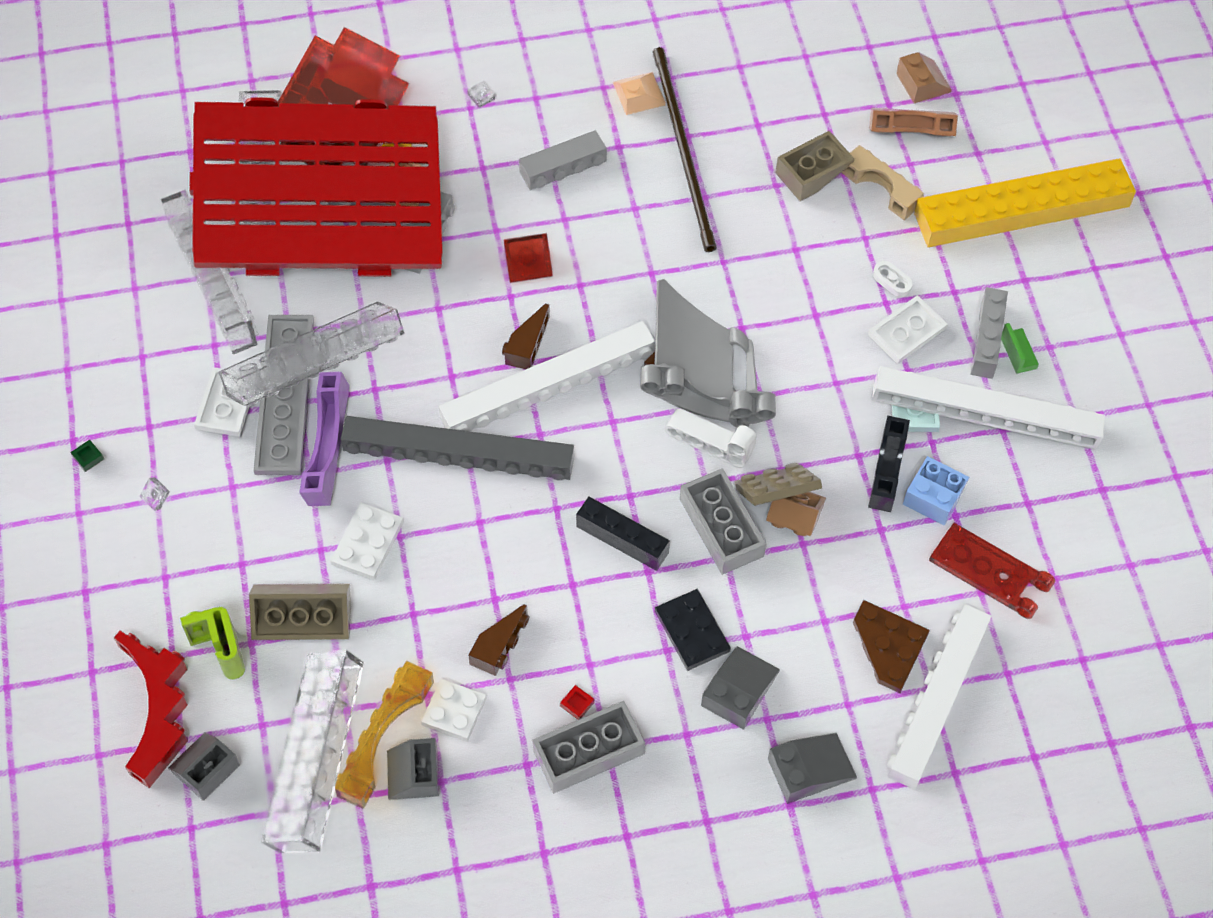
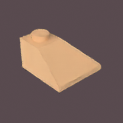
(639, 93)

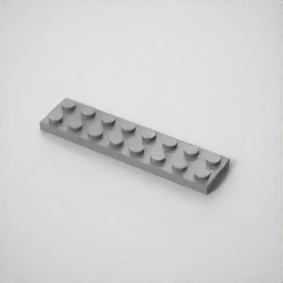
(283, 415)

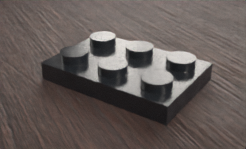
(692, 629)

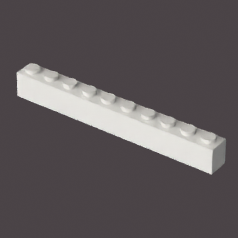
(548, 379)
(988, 407)

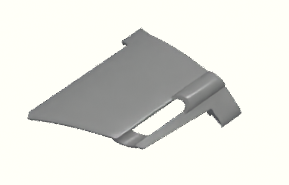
(697, 364)

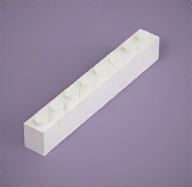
(939, 696)

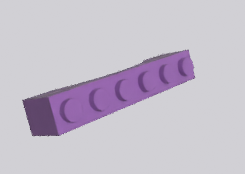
(320, 473)

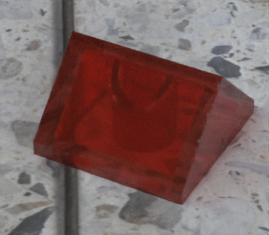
(527, 257)

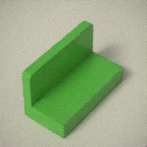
(1018, 349)

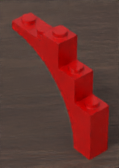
(162, 735)

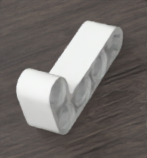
(711, 438)

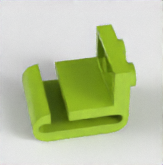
(208, 626)

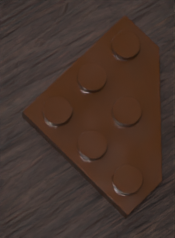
(889, 643)

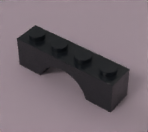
(889, 464)

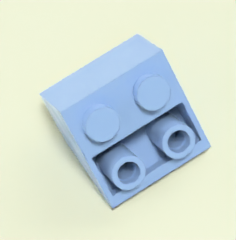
(935, 490)

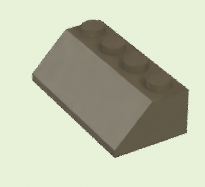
(299, 611)

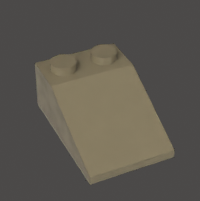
(813, 165)

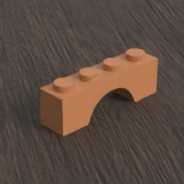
(913, 121)

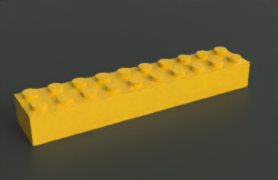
(1024, 202)

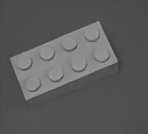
(722, 521)
(588, 747)

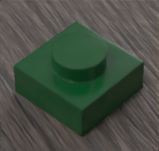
(87, 455)

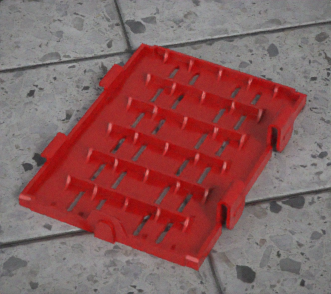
(318, 246)

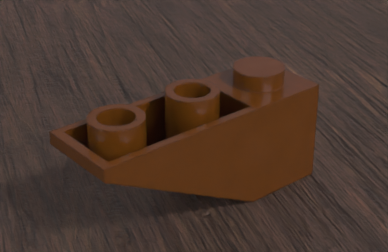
(493, 644)

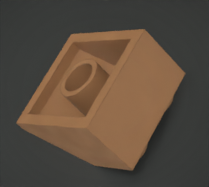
(921, 77)
(797, 513)

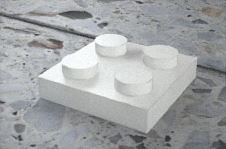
(454, 710)

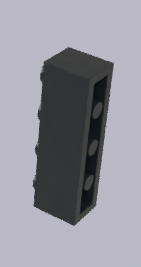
(622, 533)

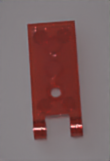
(981, 564)

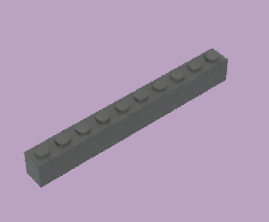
(457, 448)

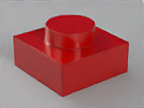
(577, 702)

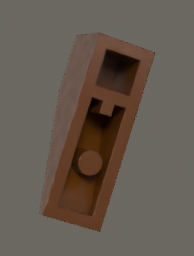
(526, 339)

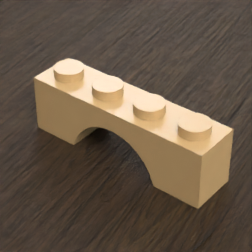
(871, 169)

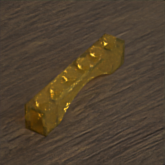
(408, 690)

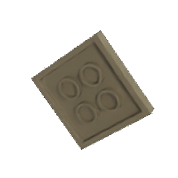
(777, 484)

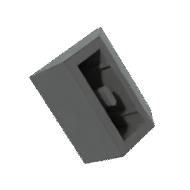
(205, 765)
(413, 769)

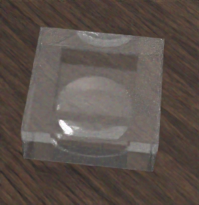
(481, 94)
(154, 493)

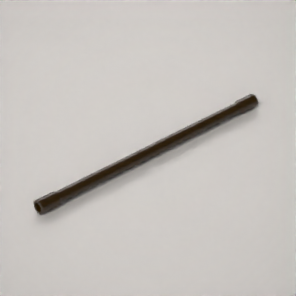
(706, 233)

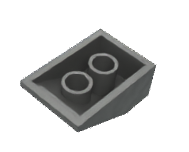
(739, 687)
(810, 766)

